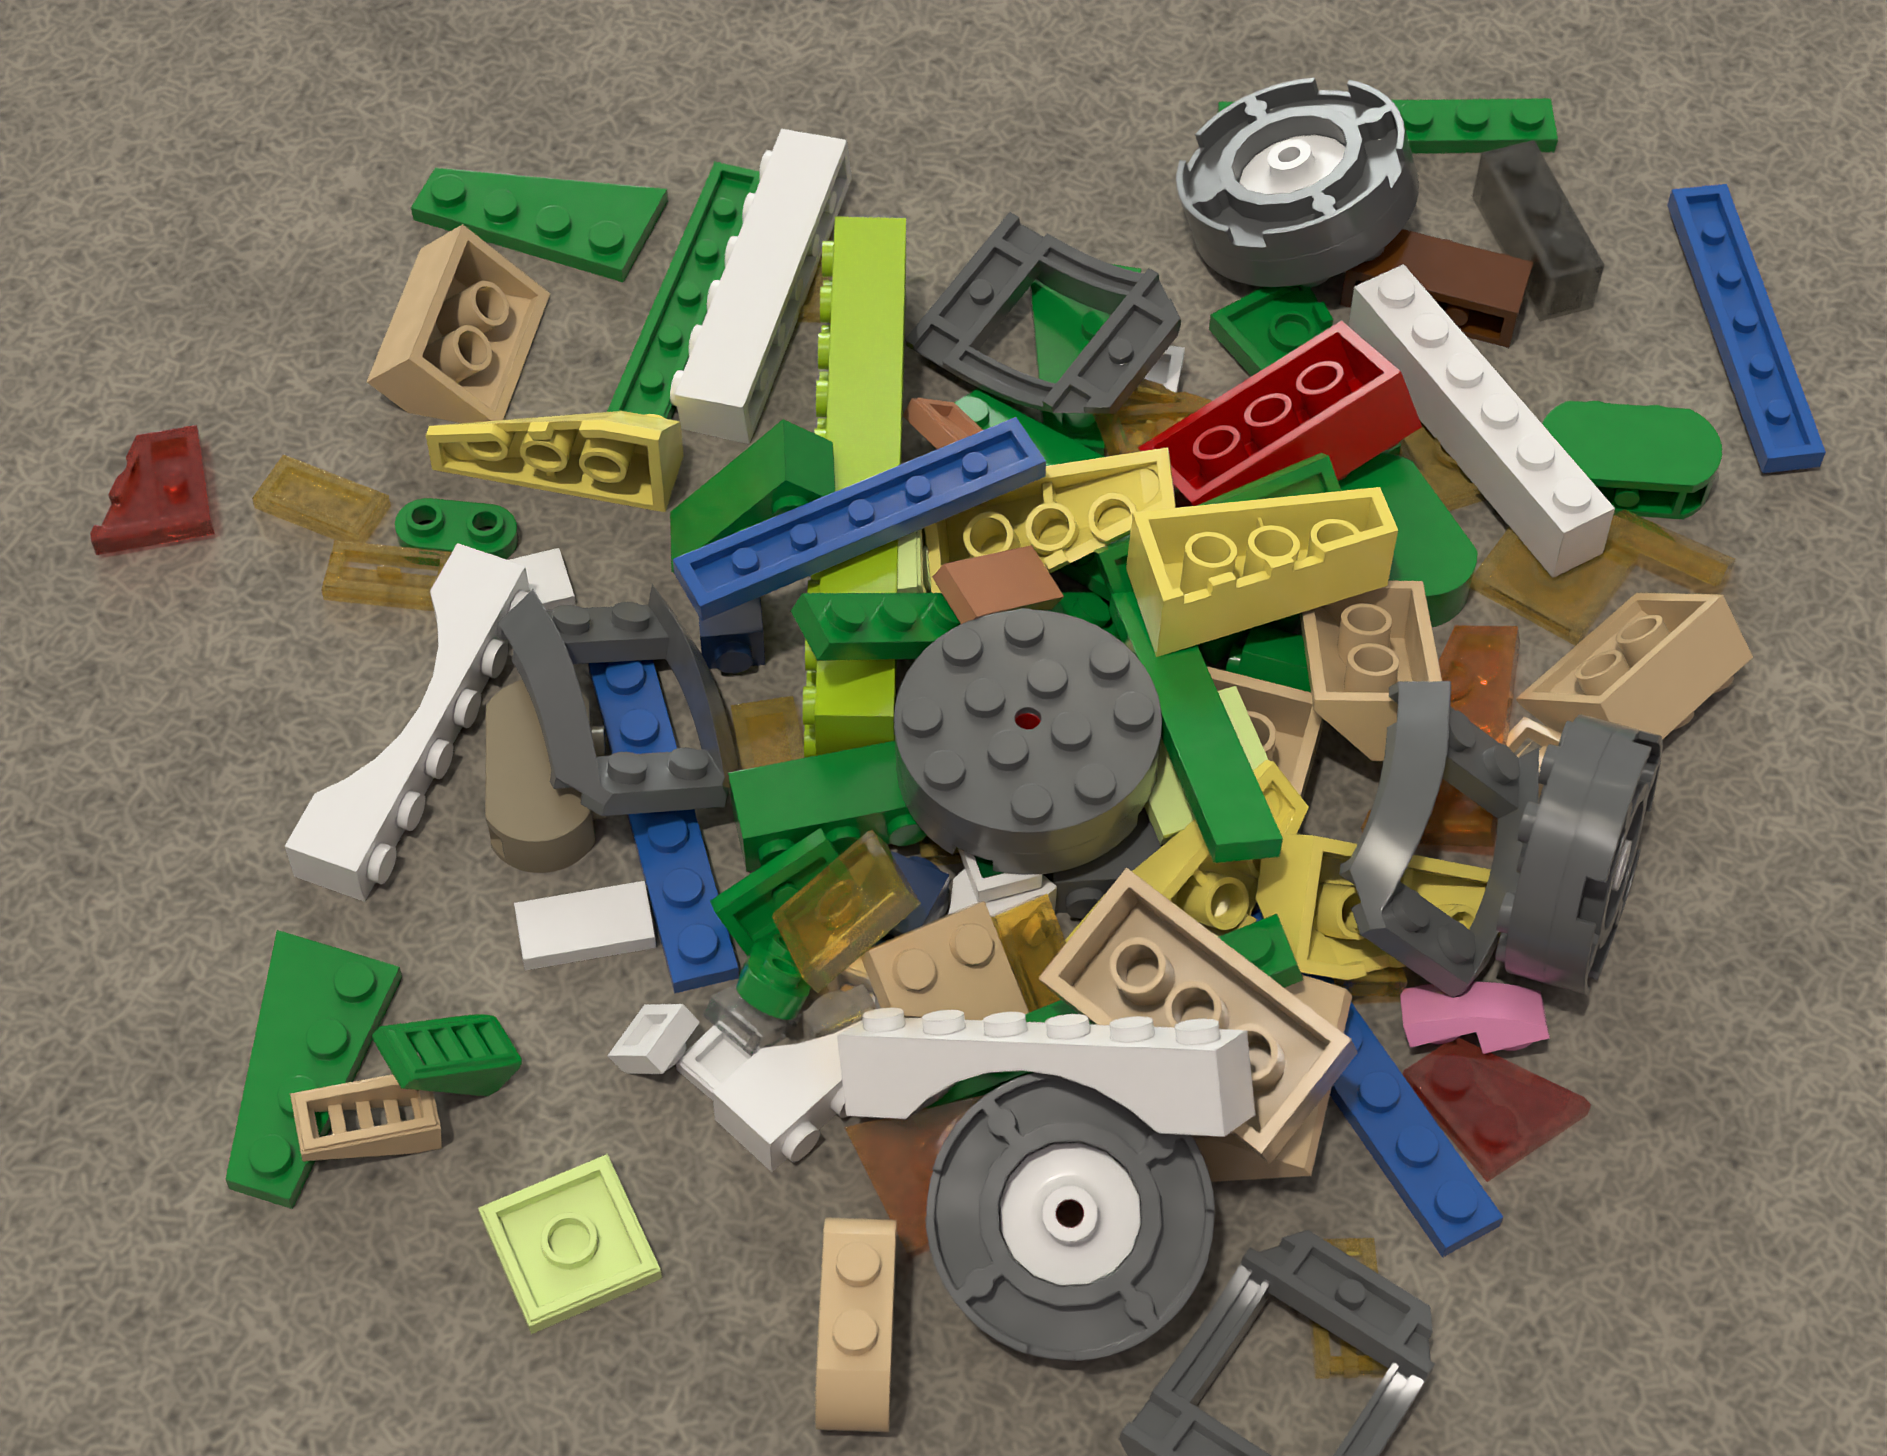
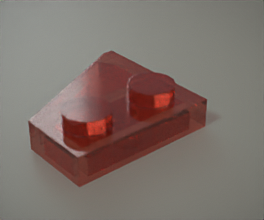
(158, 494)
(1491, 1105)

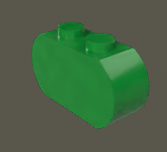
(1641, 456)
(1428, 539)

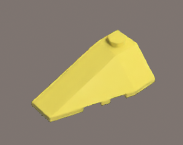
(590, 455)
(1060, 515)
(1223, 892)
(1317, 902)

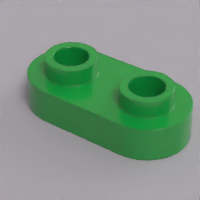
(457, 523)
(772, 979)

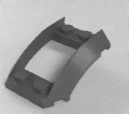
(997, 277)
(1420, 750)
(625, 782)
(1328, 1290)

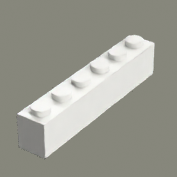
(762, 286)
(1483, 423)

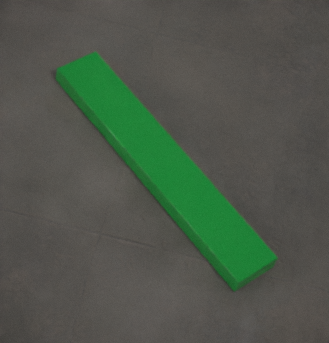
(684, 293)
(1202, 746)

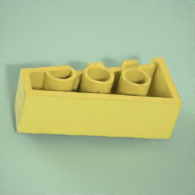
(1255, 561)

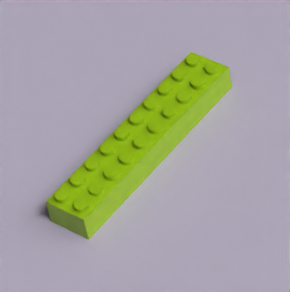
(862, 397)

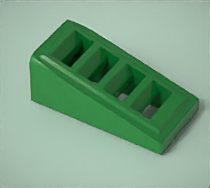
(458, 1053)

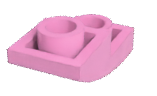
(1500, 1014)

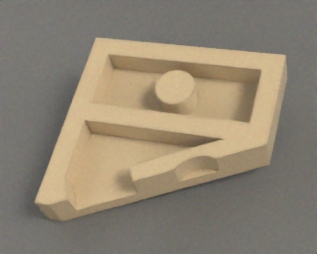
(946, 967)

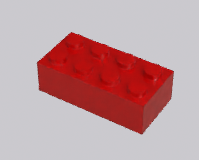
(1318, 399)

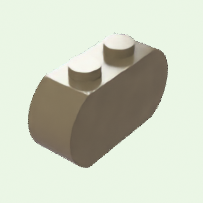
(527, 818)

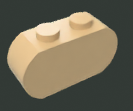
(856, 1325)

